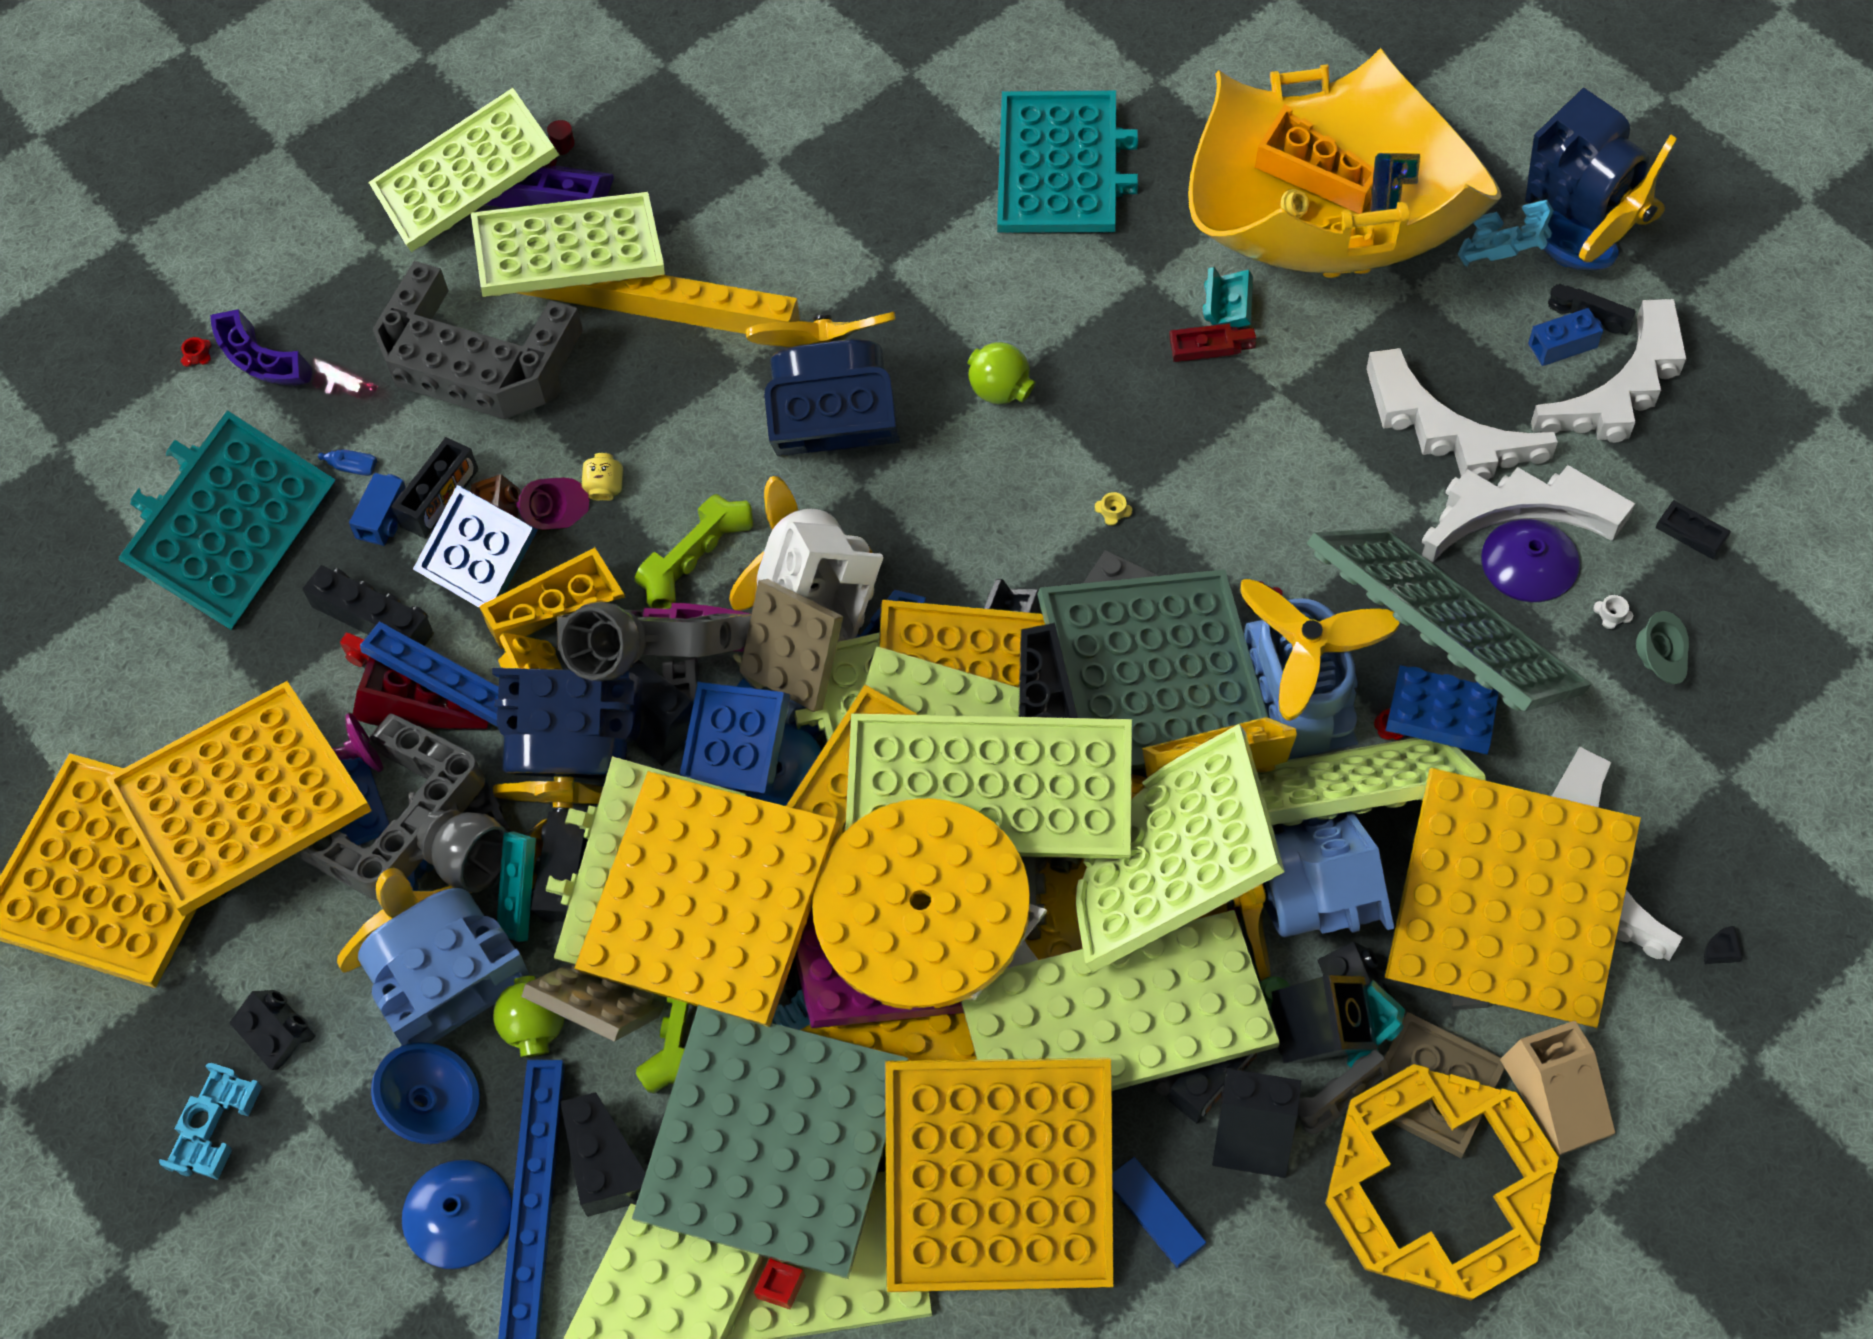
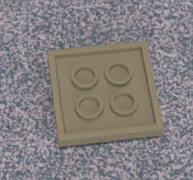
(791, 644)
(593, 1001)
(1447, 1054)

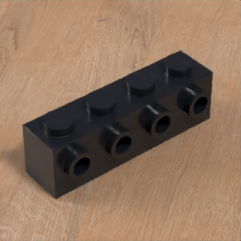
(363, 606)

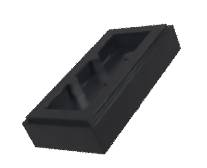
(1693, 529)

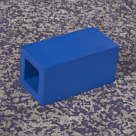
(1565, 336)
(374, 516)

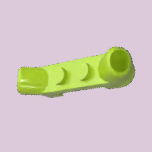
(716, 517)
(664, 1065)

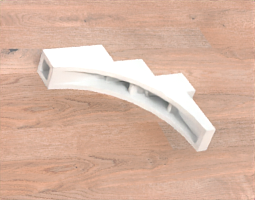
(1636, 386)
(1440, 430)
(1565, 499)
(1583, 784)

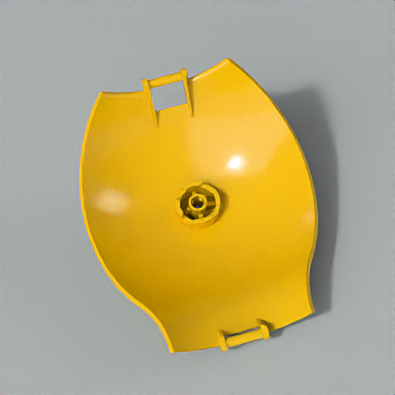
(1365, 113)

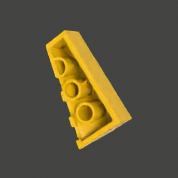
(551, 595)
(1268, 741)

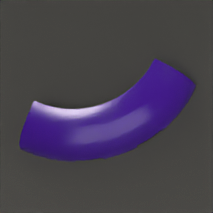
(238, 342)

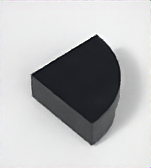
(1723, 947)

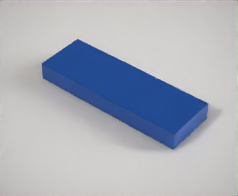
(1156, 1212)

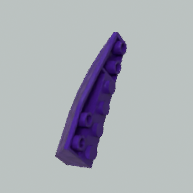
(555, 185)

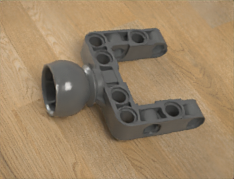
(605, 640)
(432, 828)

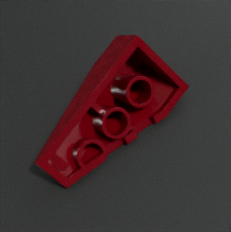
(389, 692)

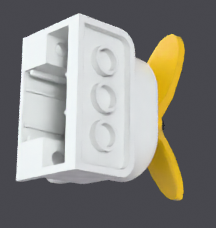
(812, 559)

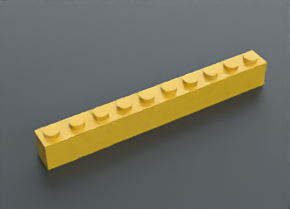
(681, 301)

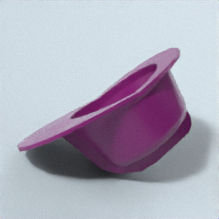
(558, 497)

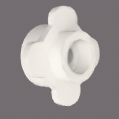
(1617, 604)

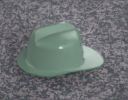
(1664, 647)

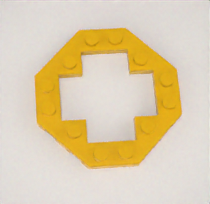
(1424, 1260)

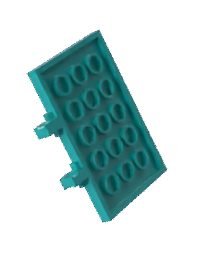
(1061, 161)
(225, 518)

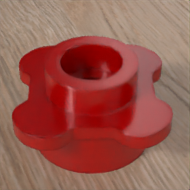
(194, 345)

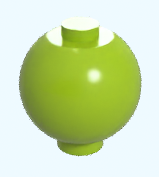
(1000, 373)
(524, 1022)

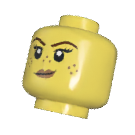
(602, 477)

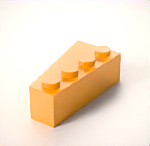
(1314, 162)

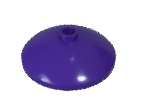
(1525, 572)

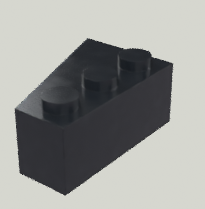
(601, 1158)

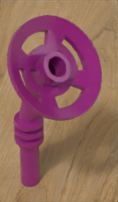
(358, 745)

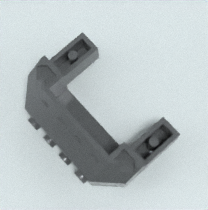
(467, 365)

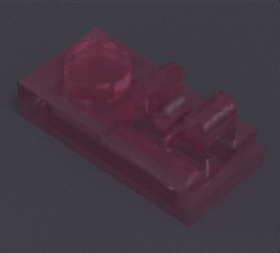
(339, 376)

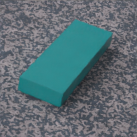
(516, 885)

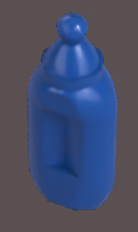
(350, 461)

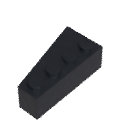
(1043, 675)

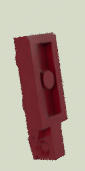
(1210, 342)

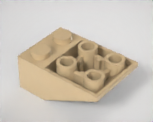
(1561, 1086)

